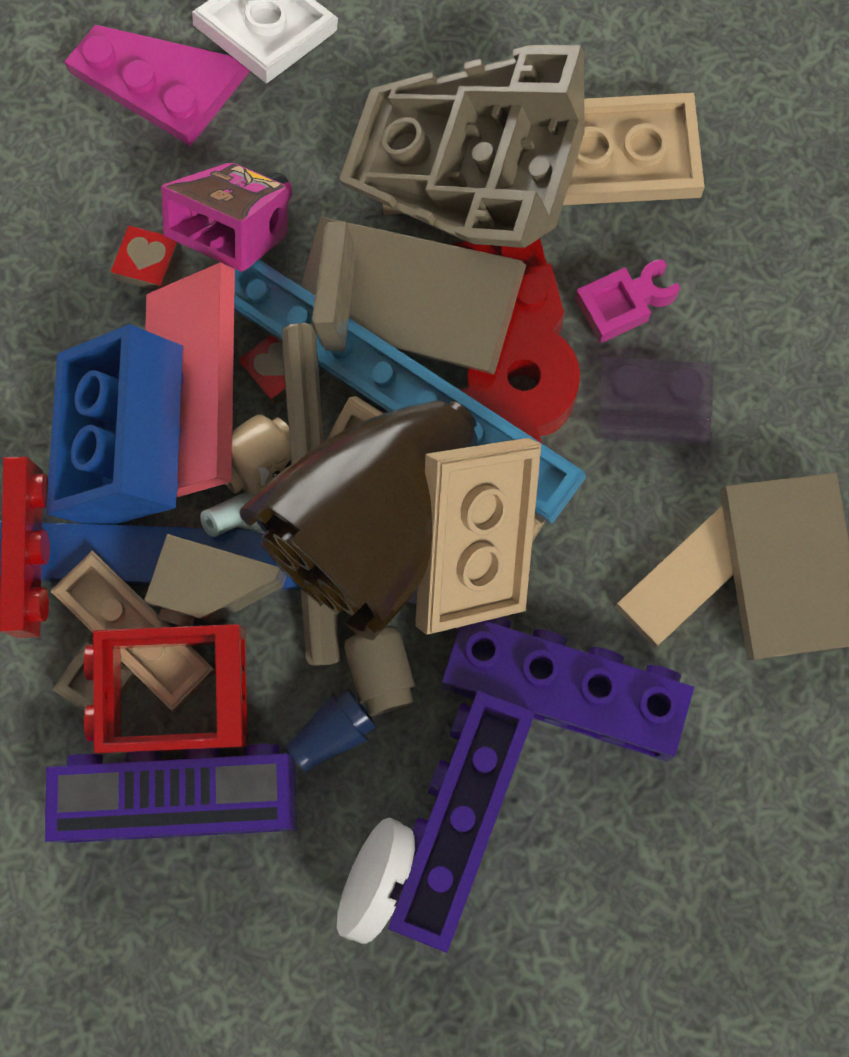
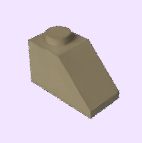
(207, 582)

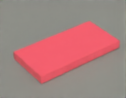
(201, 318)

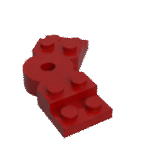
(532, 350)

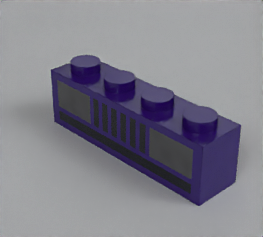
(171, 797)

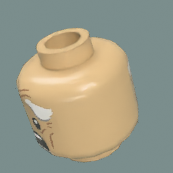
(258, 453)

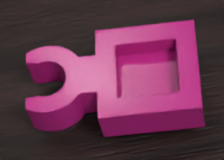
(620, 303)

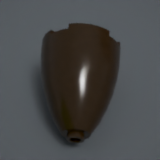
(358, 512)

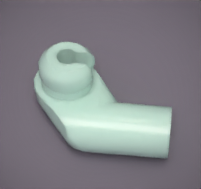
(226, 516)

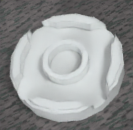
(379, 865)

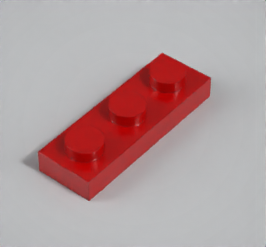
(23, 548)

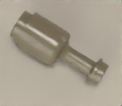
(380, 671)

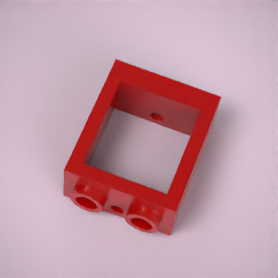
(103, 667)

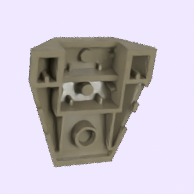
(478, 147)

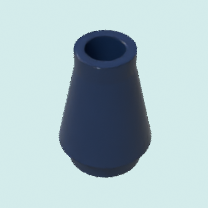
(331, 731)

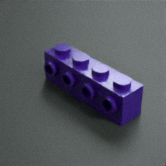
(571, 687)
(461, 821)

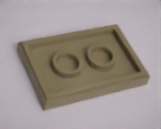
(789, 564)

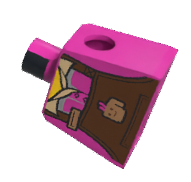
(227, 213)

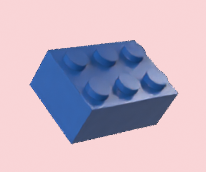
(115, 428)

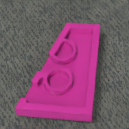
(157, 79)

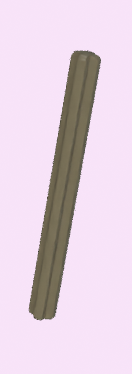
(305, 434)

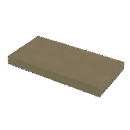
(428, 295)

